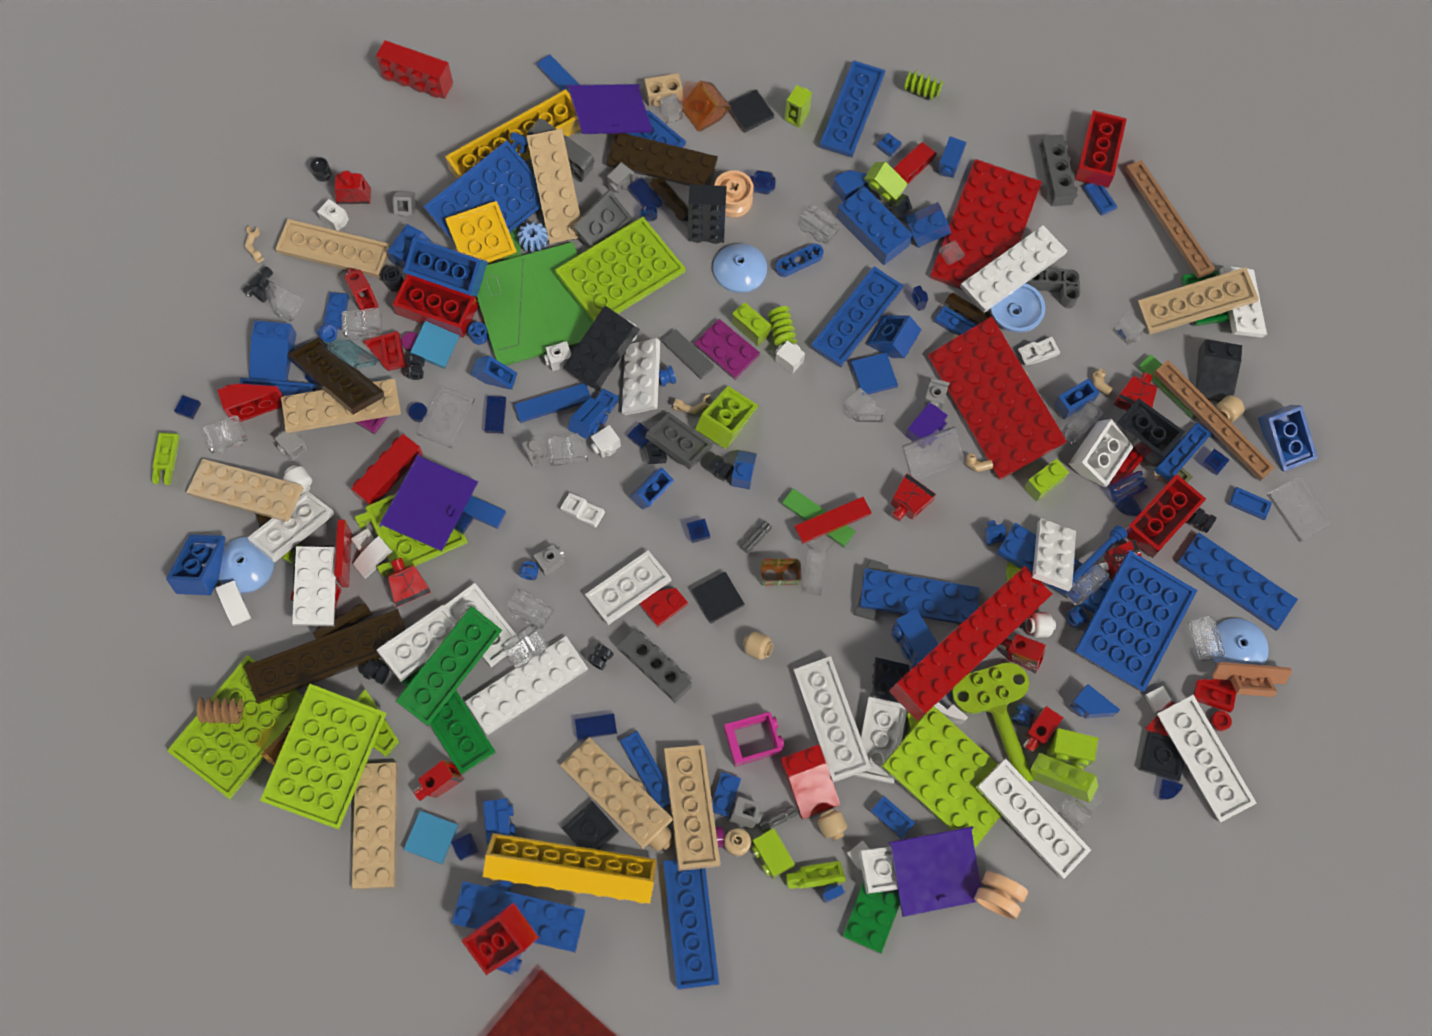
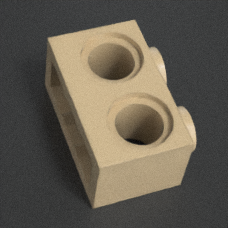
(663, 86)

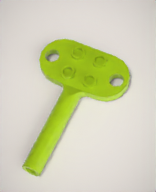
(991, 692)

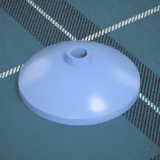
(740, 276)
(1027, 303)
(249, 574)
(1237, 630)

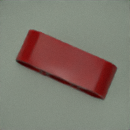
(915, 162)

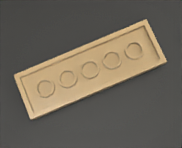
(554, 184)
(333, 248)
(1198, 301)
(321, 410)
(245, 490)
(616, 793)
(691, 808)
(375, 827)

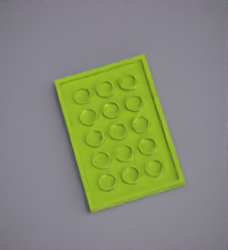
(620, 269)
(231, 752)
(323, 757)
(942, 773)

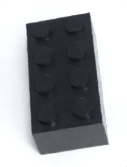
(706, 213)
(601, 348)

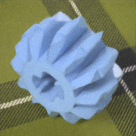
(532, 237)

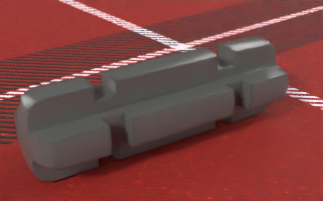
(756, 537)
(777, 818)

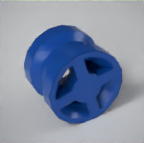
(478, 329)
(666, 376)
(1023, 715)

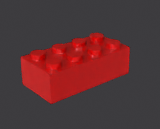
(414, 69)
(1100, 149)
(436, 304)
(1164, 515)

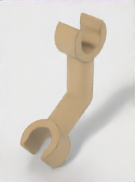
(249, 242)
(681, 406)

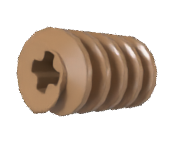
(220, 712)

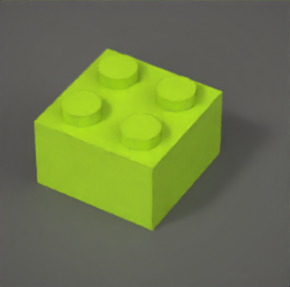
(1072, 748)

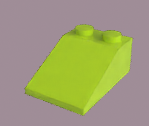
(726, 417)

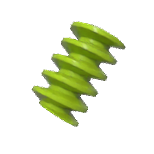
(923, 85)
(781, 325)

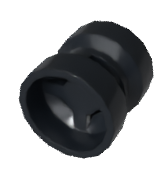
(321, 169)
(393, 278)
(259, 291)
(414, 367)
(721, 468)
(1203, 520)
(600, 656)
(376, 671)

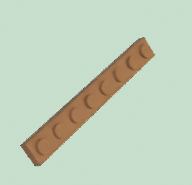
(1170, 219)
(1214, 420)

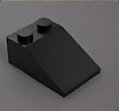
(1218, 369)
(1149, 431)

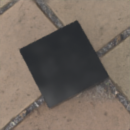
(750, 110)
(718, 597)
(1161, 757)
(590, 828)

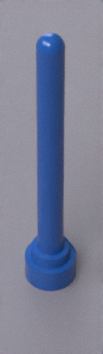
(1116, 535)

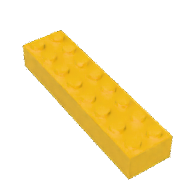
(556, 111)
(570, 868)

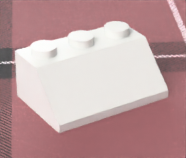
(1101, 453)

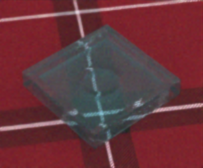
(352, 354)

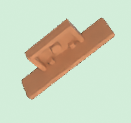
(1252, 679)

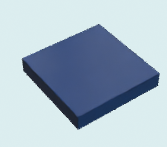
(874, 373)

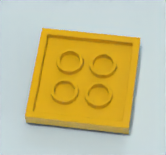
(482, 233)

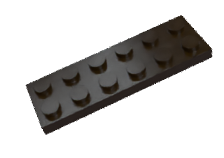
(662, 160)
(336, 376)

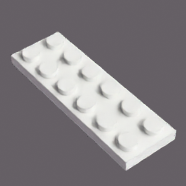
(1013, 269)
(526, 685)
(832, 719)
(1206, 758)
(1033, 818)

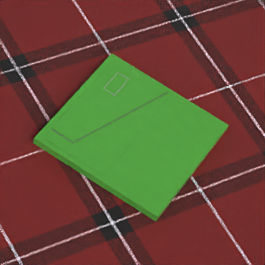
(530, 306)

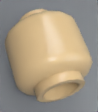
(1231, 407)
(758, 645)
(832, 824)
(662, 840)
(735, 849)

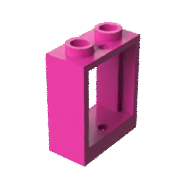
(733, 744)

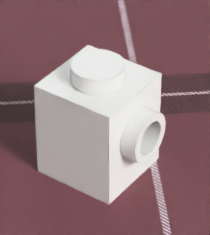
(333, 215)
(557, 355)
(789, 356)
(605, 442)

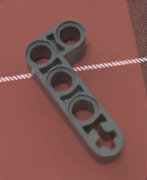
(580, 160)
(1059, 284)

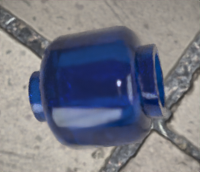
(763, 182)

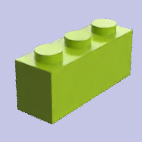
(1064, 777)

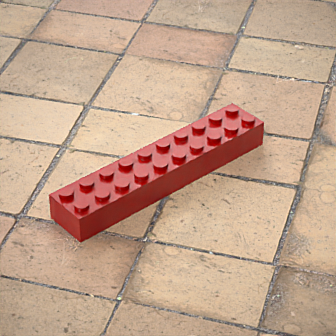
(970, 643)

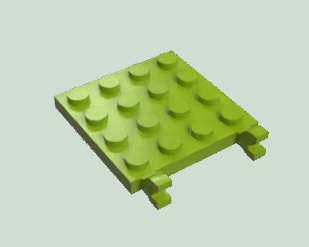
(402, 546)

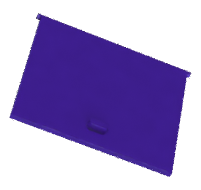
(609, 108)
(426, 503)
(935, 869)

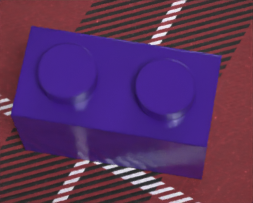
(927, 423)

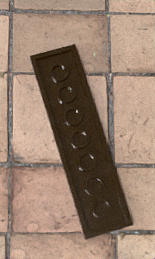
(322, 657)

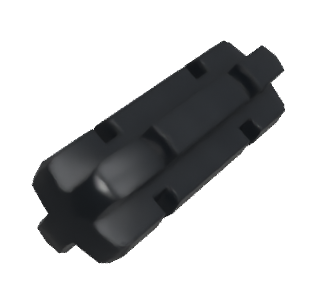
(265, 272)

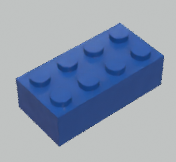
(874, 225)
(445, 266)
(913, 637)

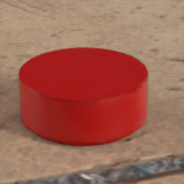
(1220, 721)

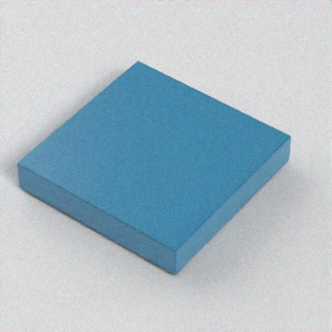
(435, 344)
(431, 837)

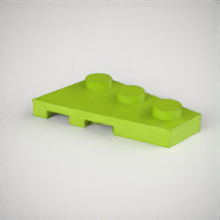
(386, 739)

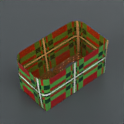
(784, 564)

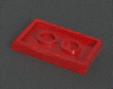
(343, 553)

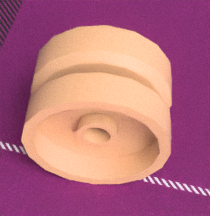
(738, 193)
(1001, 895)

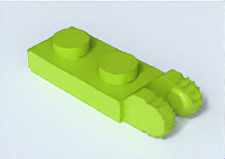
(165, 457)

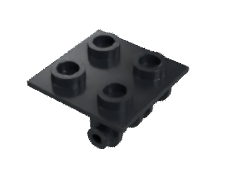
(885, 676)

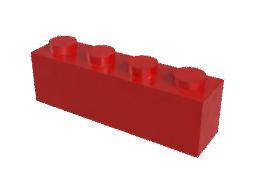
(387, 470)

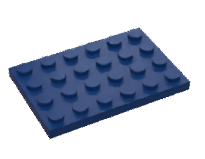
(499, 178)
(1135, 621)

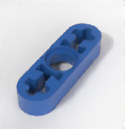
(804, 253)

